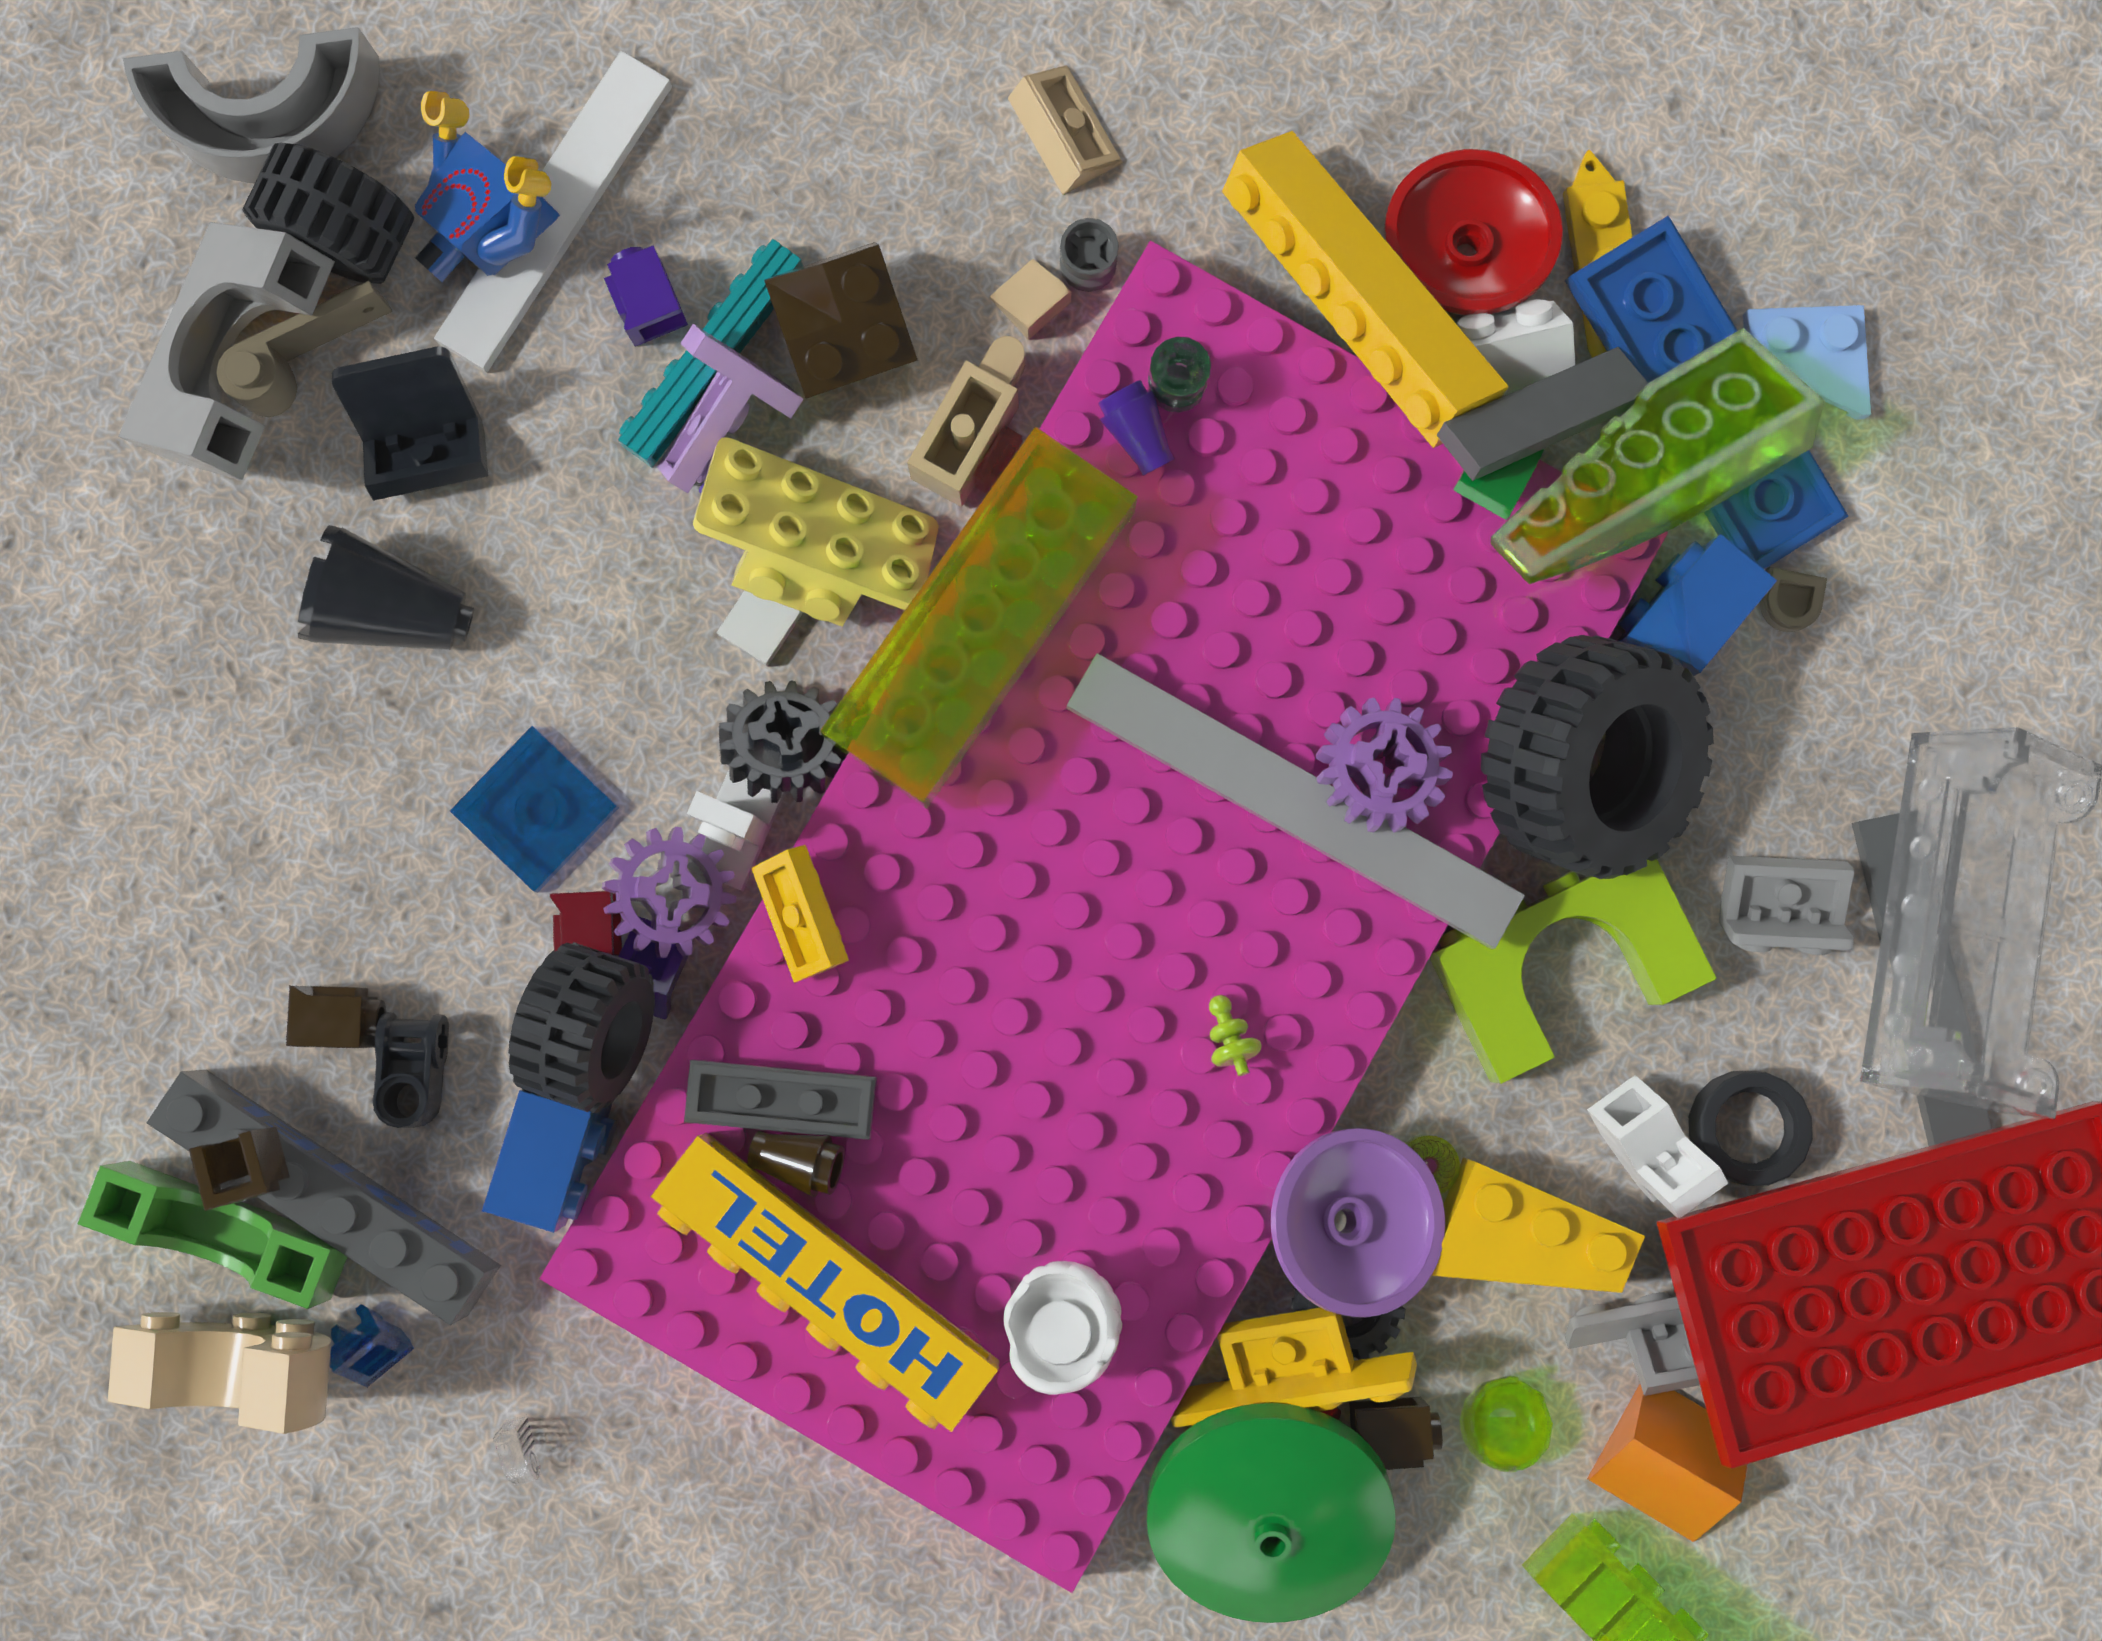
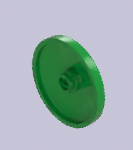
(1270, 1513)

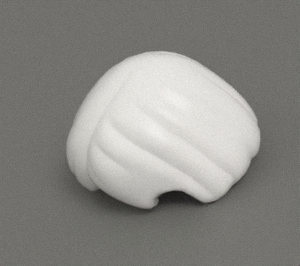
(1062, 1327)

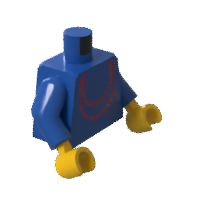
(475, 199)

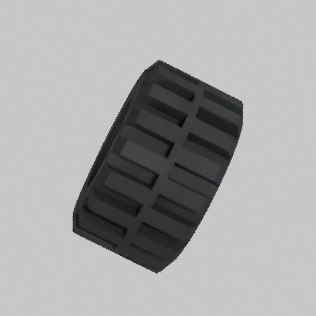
(330, 210)
(581, 1027)

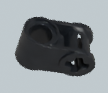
(409, 1064)

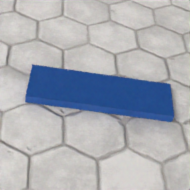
(1664, 312)

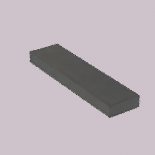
(1542, 413)

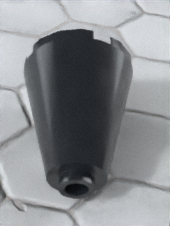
(378, 599)

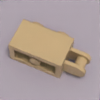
(969, 421)

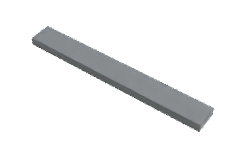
(1293, 801)

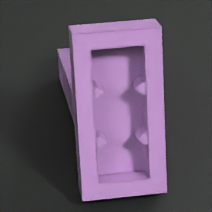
(720, 407)

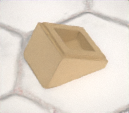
(1032, 298)

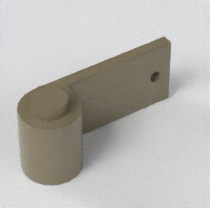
(258, 367)

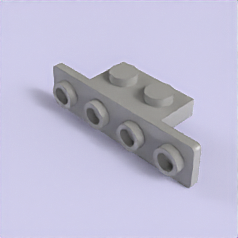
(1652, 1334)

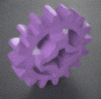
(1410, 767)
(695, 895)

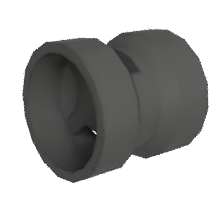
(1088, 243)

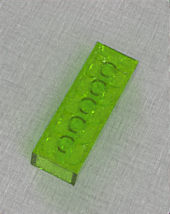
(980, 617)

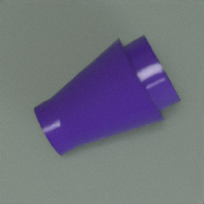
(1137, 426)

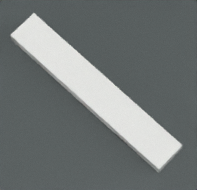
(579, 176)

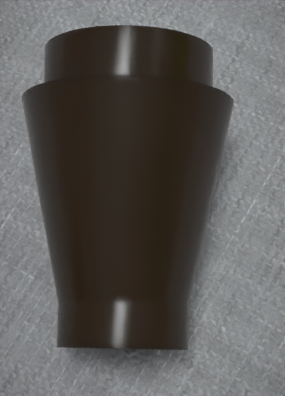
(799, 1160)

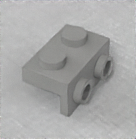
(1786, 904)

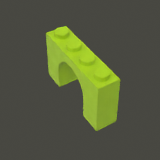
(1487, 982)

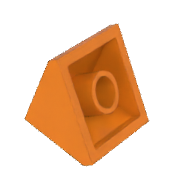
(1669, 1464)

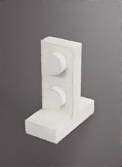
(734, 825)

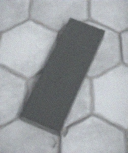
(780, 1099)

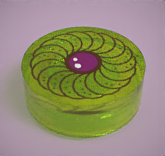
(1439, 1158)

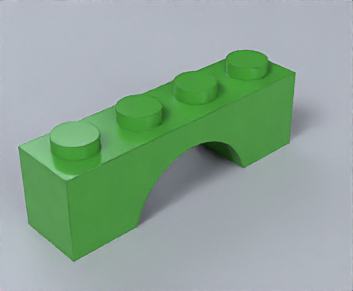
(169, 1214)

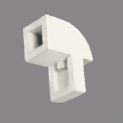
(1654, 1148)

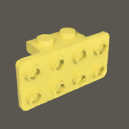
(811, 535)

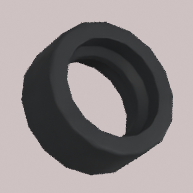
(1792, 1107)

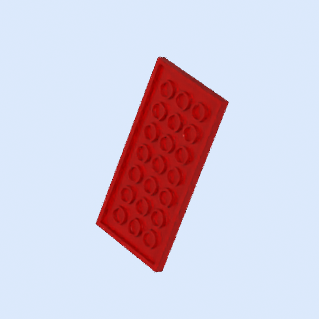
(1894, 1284)

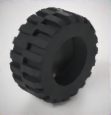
(1547, 743)

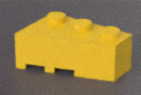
(1526, 1236)

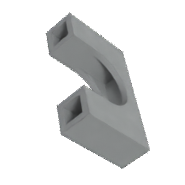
(229, 284)

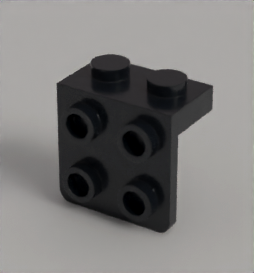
(413, 422)

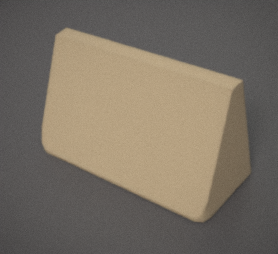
(1063, 127)

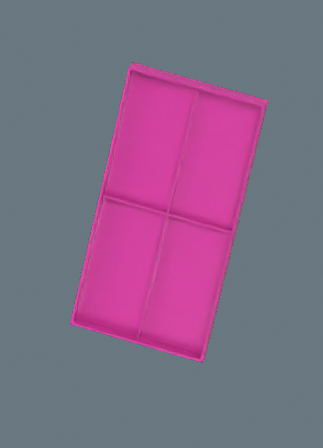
(1071, 908)

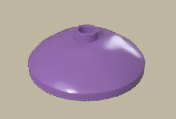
(1389, 1230)

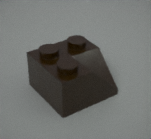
(841, 319)

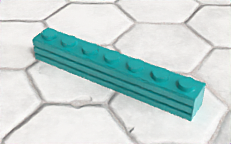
(688, 378)

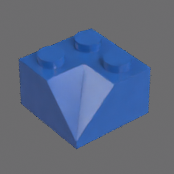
(1700, 603)
(544, 1161)

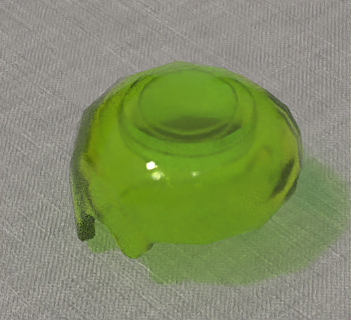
(1506, 1442)

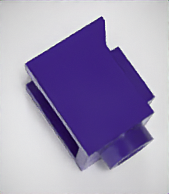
(643, 295)

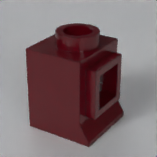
(584, 921)

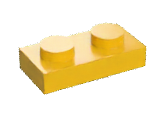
(800, 913)

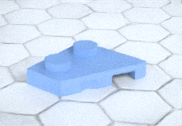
(1822, 348)

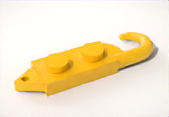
(1595, 223)

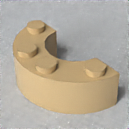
(263, 1369)

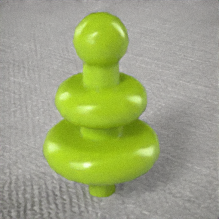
(1229, 1032)

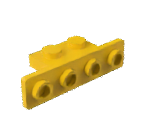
(1294, 1361)

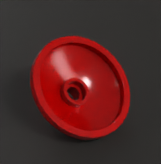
(1482, 203)

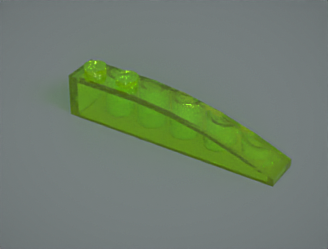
(1667, 459)

